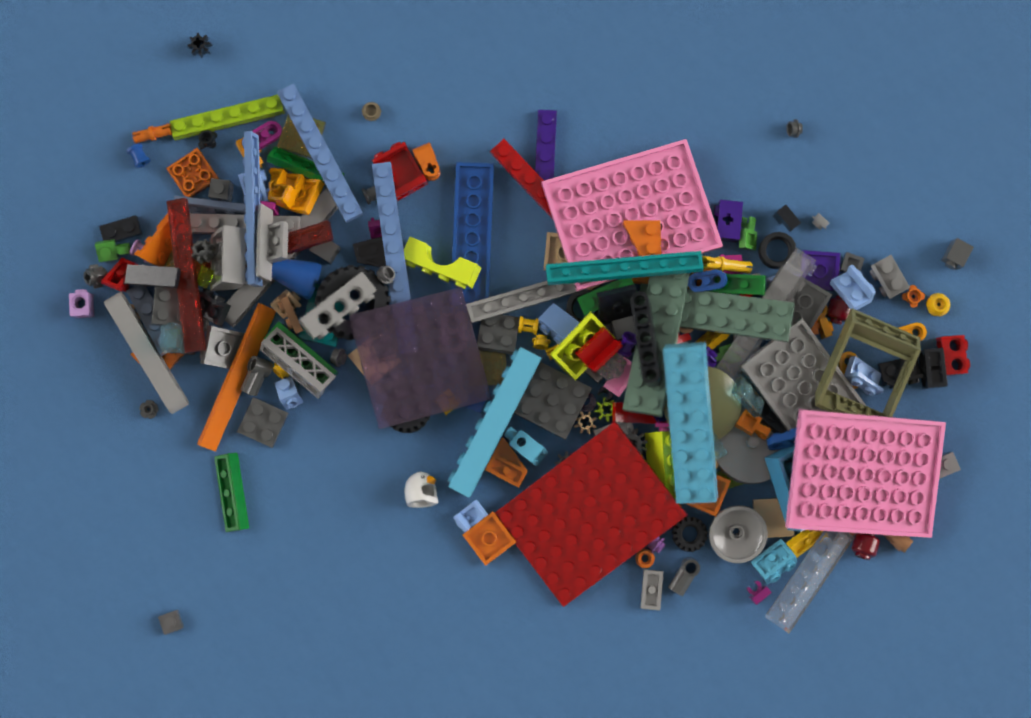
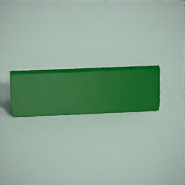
(231, 492)

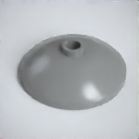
(747, 542)

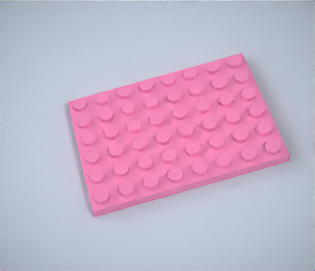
(642, 186)
(865, 474)

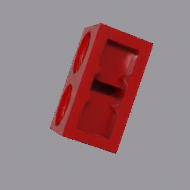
(958, 355)

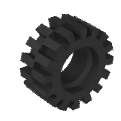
(701, 534)

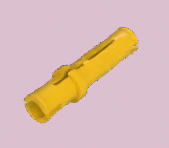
(721, 263)

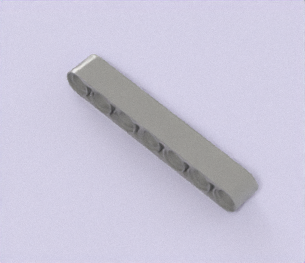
(146, 352)

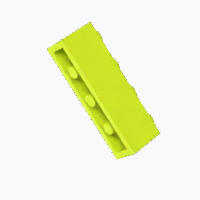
(660, 457)

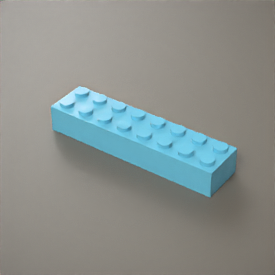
(495, 421)
(690, 422)

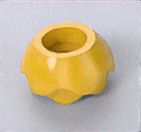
(932, 307)

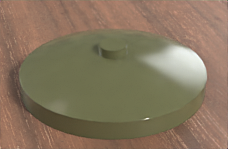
(724, 405)

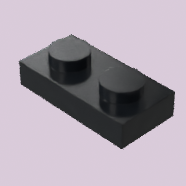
(121, 229)

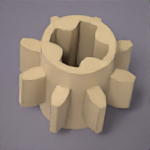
(590, 420)

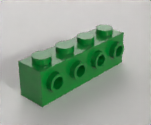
(321, 377)

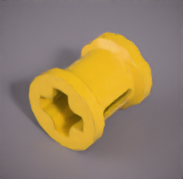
(523, 322)

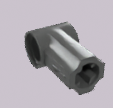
(257, 370)
(684, 578)

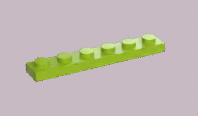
(227, 117)

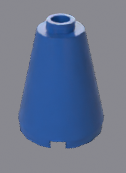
(297, 275)

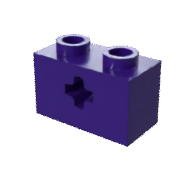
(733, 211)

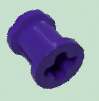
(628, 343)

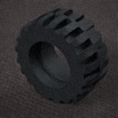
(338, 279)

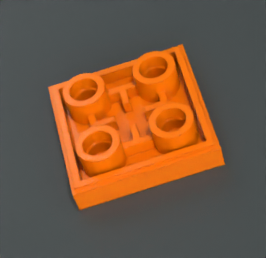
(192, 173)

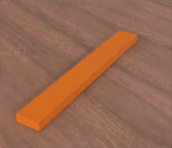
(235, 377)

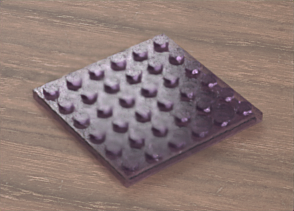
(419, 357)

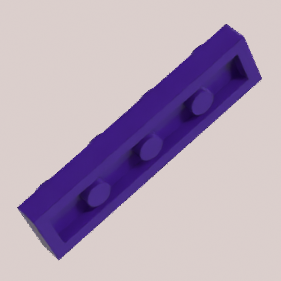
(546, 143)

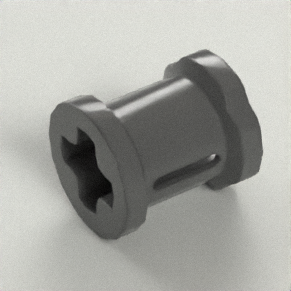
(369, 194)

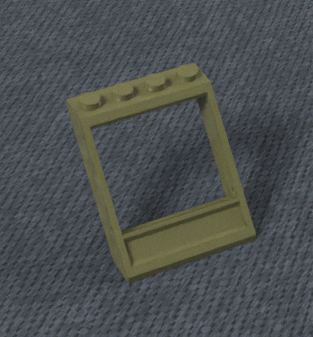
(878, 335)

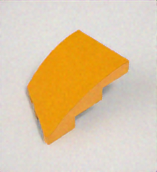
(293, 191)

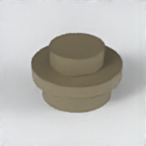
(371, 111)

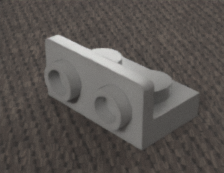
(889, 276)

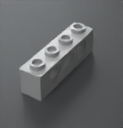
(360, 284)

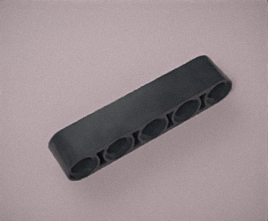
(642, 331)

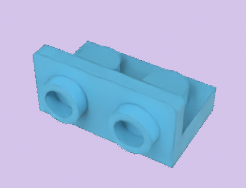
(774, 562)

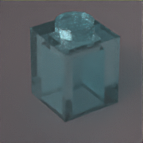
(171, 338)

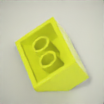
(565, 352)

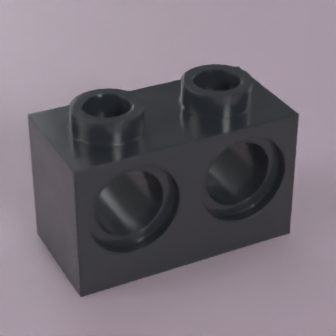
(934, 368)

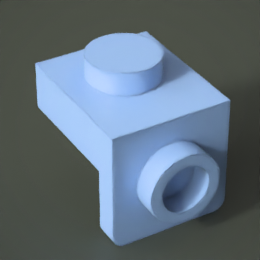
(288, 393)
(470, 516)

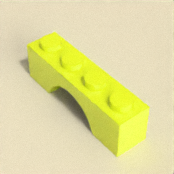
(461, 271)

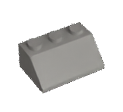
(229, 258)

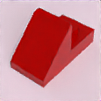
(116, 276)

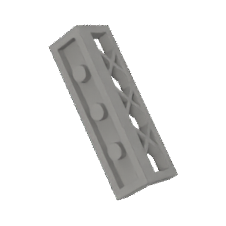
(292, 367)

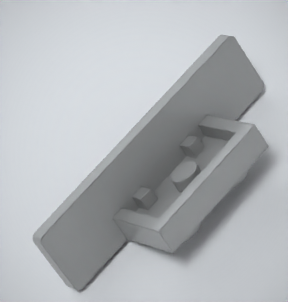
(271, 242)

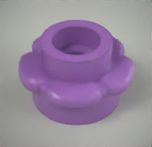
(657, 545)

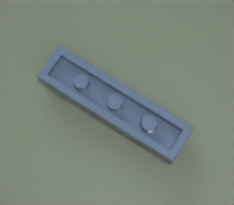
(206, 206)
(143, 303)

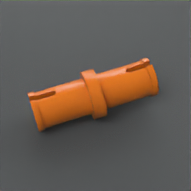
(152, 133)

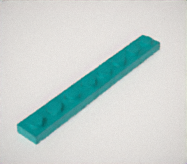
(624, 268)

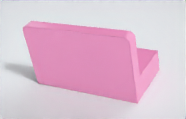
(618, 385)

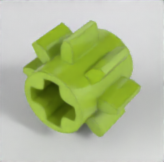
(600, 410)

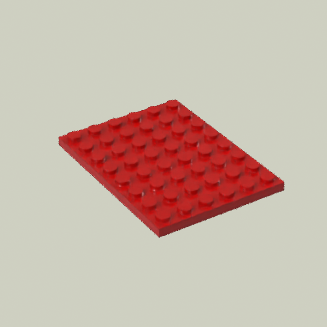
(590, 514)

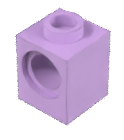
(87, 310)

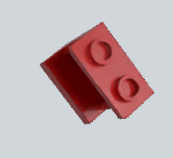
(405, 170)

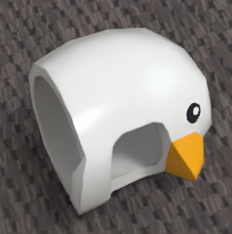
(420, 490)

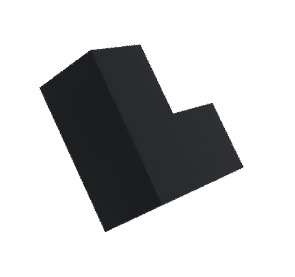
(786, 217)

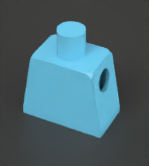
(531, 450)

